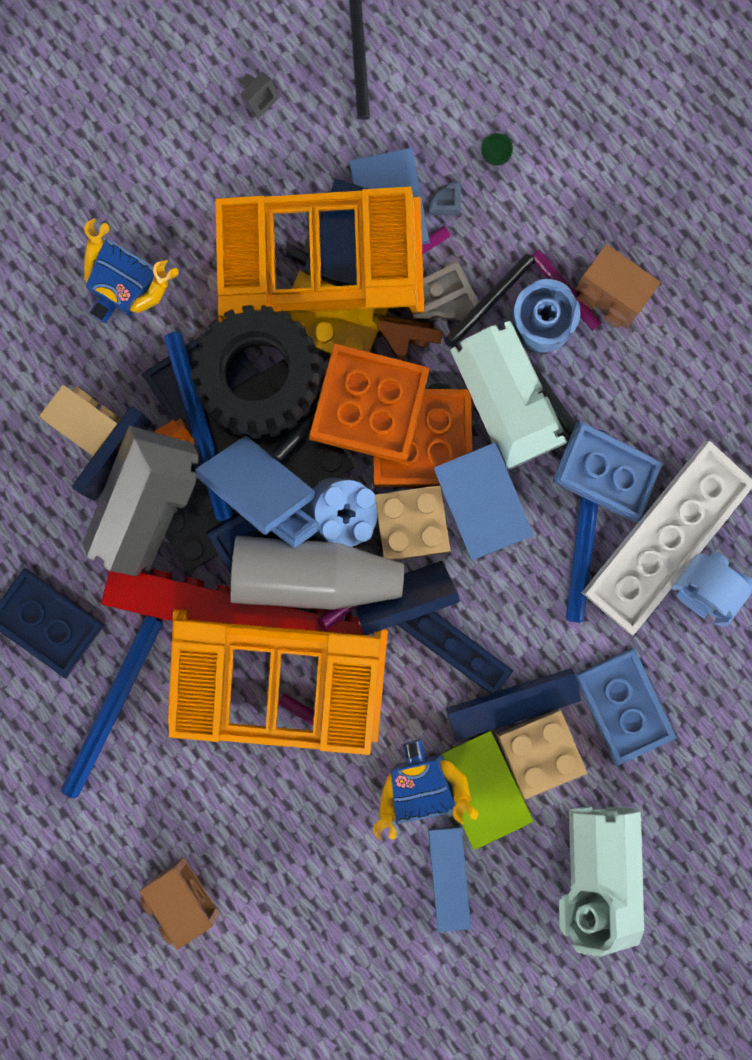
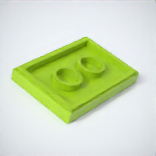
(491, 790)

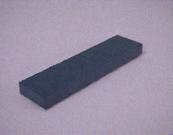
(459, 651)
(513, 704)

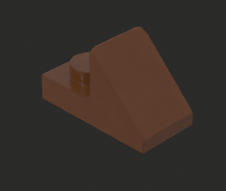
(399, 331)

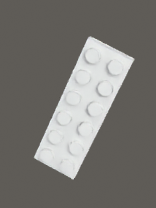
(668, 537)

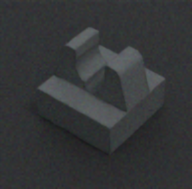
(258, 93)

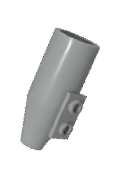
(311, 574)

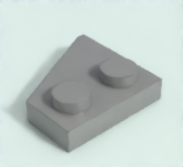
(447, 296)

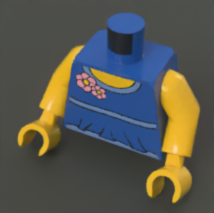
(120, 277)
(422, 790)

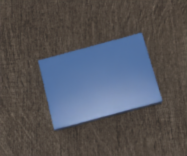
(390, 171)
(607, 472)
(255, 484)
(483, 501)
(625, 706)

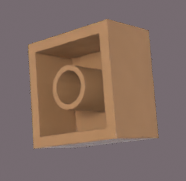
(616, 287)
(179, 904)

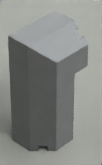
(140, 500)

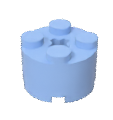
(561, 310)
(357, 515)
(713, 588)

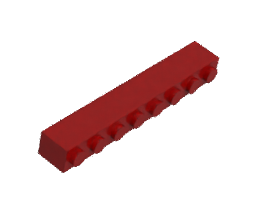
(159, 595)

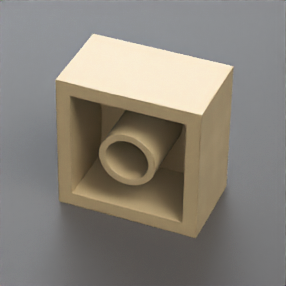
(78, 418)
(412, 523)
(541, 753)

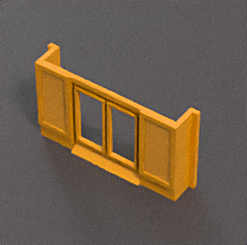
(386, 252)
(346, 687)

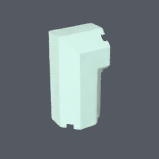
(507, 395)
(606, 881)

